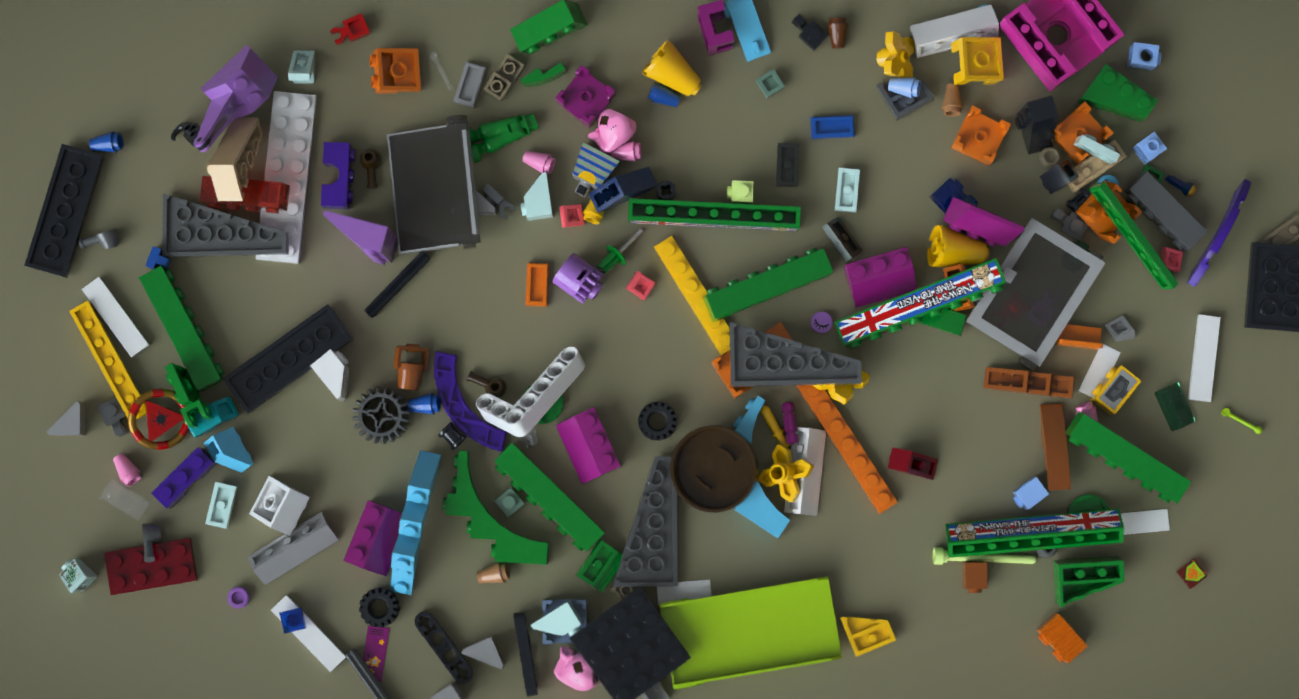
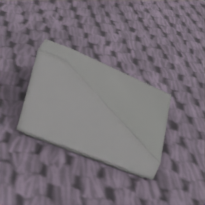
(1120, 329)

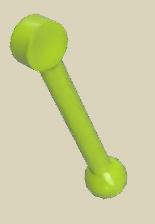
(1226, 412)

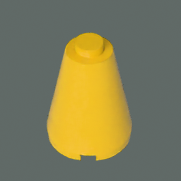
(672, 70)
(954, 248)

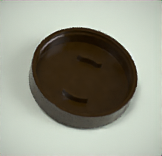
(714, 468)

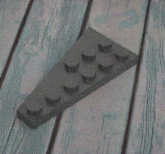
(206, 232)
(777, 361)
(652, 541)

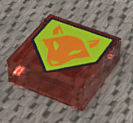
(1191, 573)

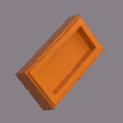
(537, 284)

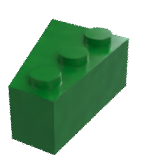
(1118, 95)

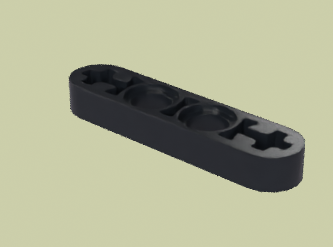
(440, 650)
(525, 653)

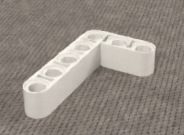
(537, 399)

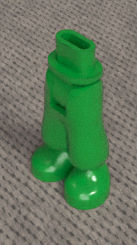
(500, 133)

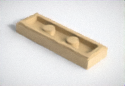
(1093, 167)

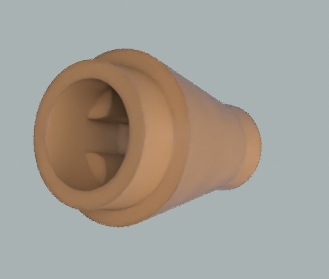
(952, 101)
(494, 574)

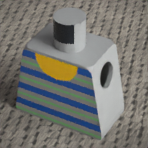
(593, 169)

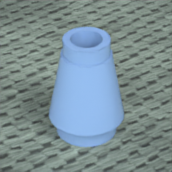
(905, 86)

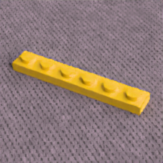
(693, 292)
(107, 357)

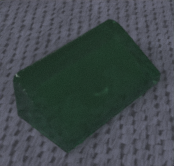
(1174, 407)

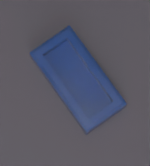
(832, 127)

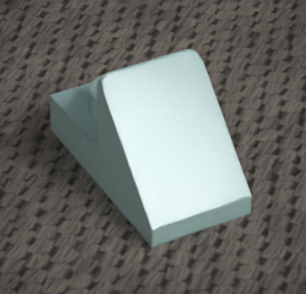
(302, 67)

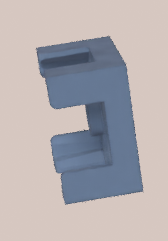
(550, 605)

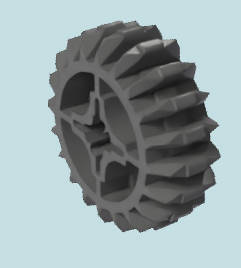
(379, 425)

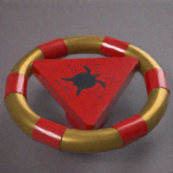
(158, 420)

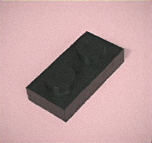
(787, 164)
(842, 239)

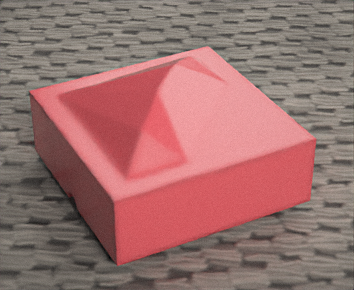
(571, 215)
(1171, 258)
(640, 285)

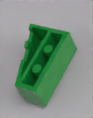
(548, 26)
(1084, 576)

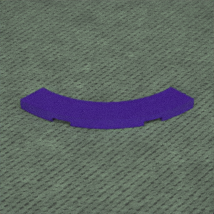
(1221, 233)
(457, 408)

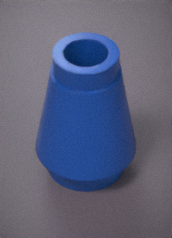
(662, 95)
(107, 143)
(425, 404)

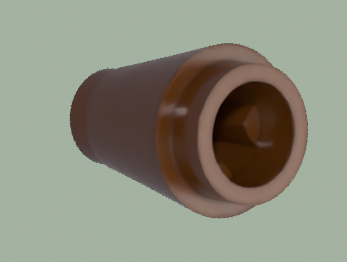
(837, 31)

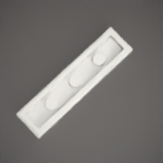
(115, 317)
(1204, 358)
(313, 637)

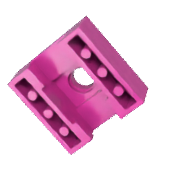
(1087, 31)

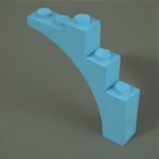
(757, 506)
(413, 522)

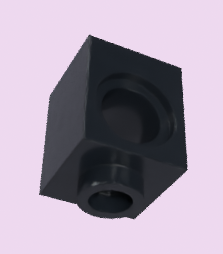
(1059, 176)

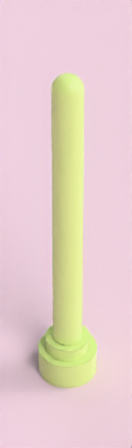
(941, 556)

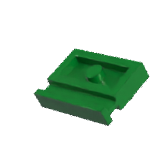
(600, 566)

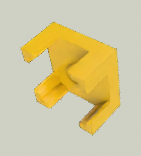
(978, 60)

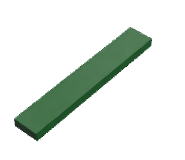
(1133, 236)

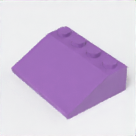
(374, 239)

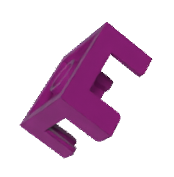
(714, 42)
(585, 97)

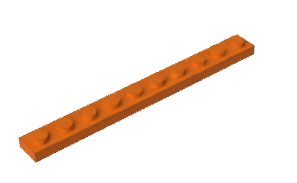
(844, 440)

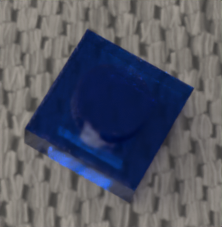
(292, 620)

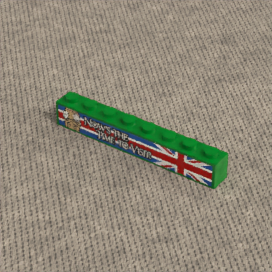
(714, 214)
(921, 303)
(1034, 533)

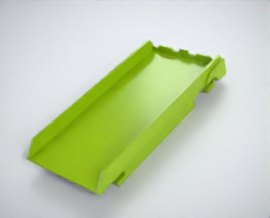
(753, 631)

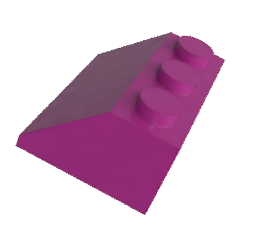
(981, 223)
(880, 277)
(588, 445)
(374, 538)

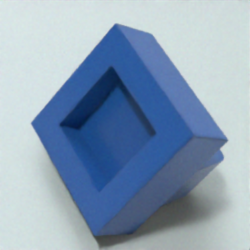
(156, 258)

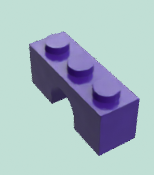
(338, 194)
(187, 473)

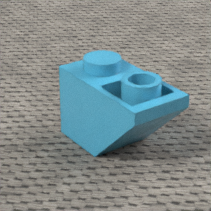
(228, 450)

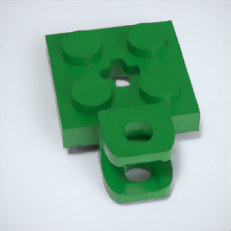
(187, 395)

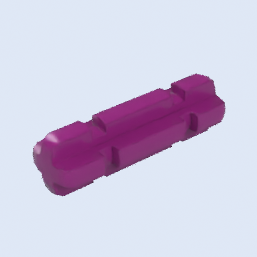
(790, 424)

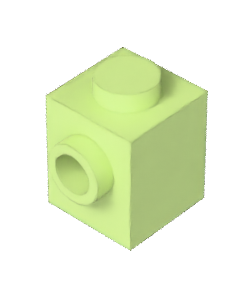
(740, 192)

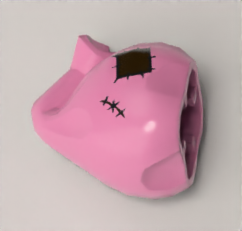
(612, 130)
(574, 671)

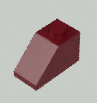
(912, 463)

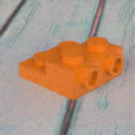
(395, 70)

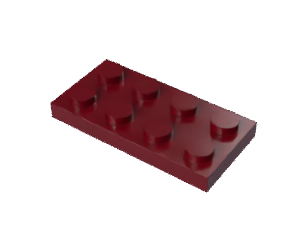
(130, 573)

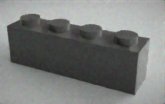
(1165, 211)

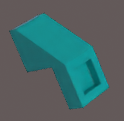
(222, 411)

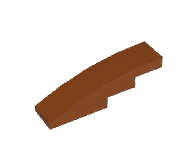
(1029, 382)
(1055, 447)

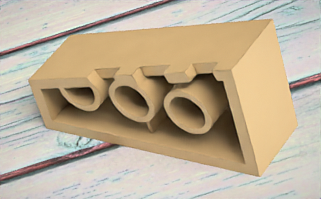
(235, 158)

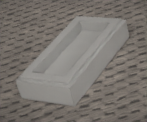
(470, 85)

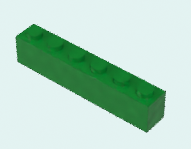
(767, 285)
(181, 328)
(1127, 457)
(549, 497)

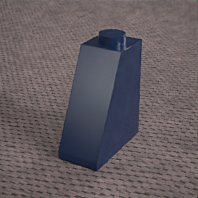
(622, 188)

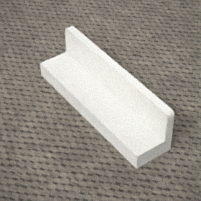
(938, 34)
(811, 448)

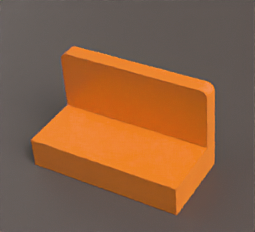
(1080, 337)

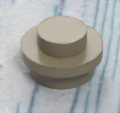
(1049, 157)

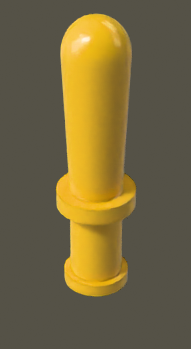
(773, 425)

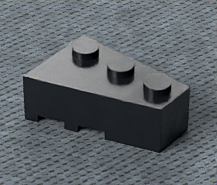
(1037, 122)

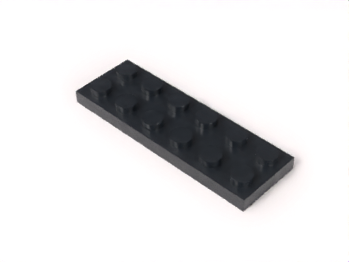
(64, 210)
(287, 359)

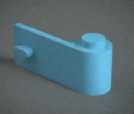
(747, 27)

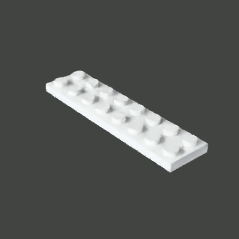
(290, 163)

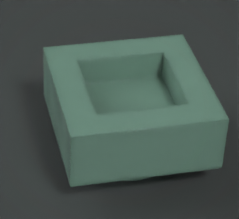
(770, 83)
(509, 502)

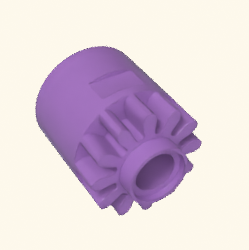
(579, 278)

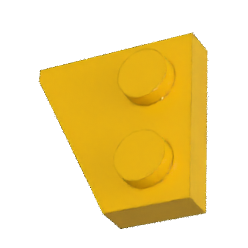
(867, 633)

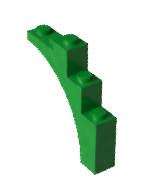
(483, 525)

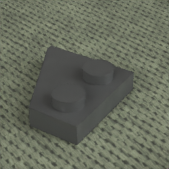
(903, 105)

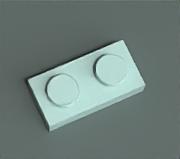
(1103, 152)
(847, 190)
(221, 505)

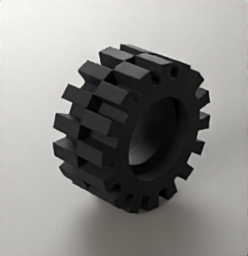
(667, 430)
(369, 616)

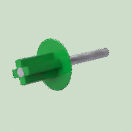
(615, 256)

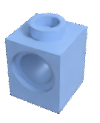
(1137, 62)
(1149, 148)
(1029, 493)

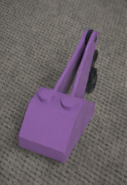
(233, 94)

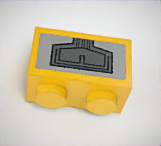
(1115, 390)

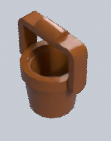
(410, 373)

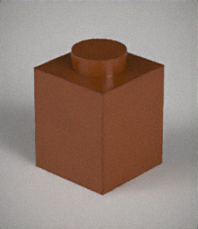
(975, 576)

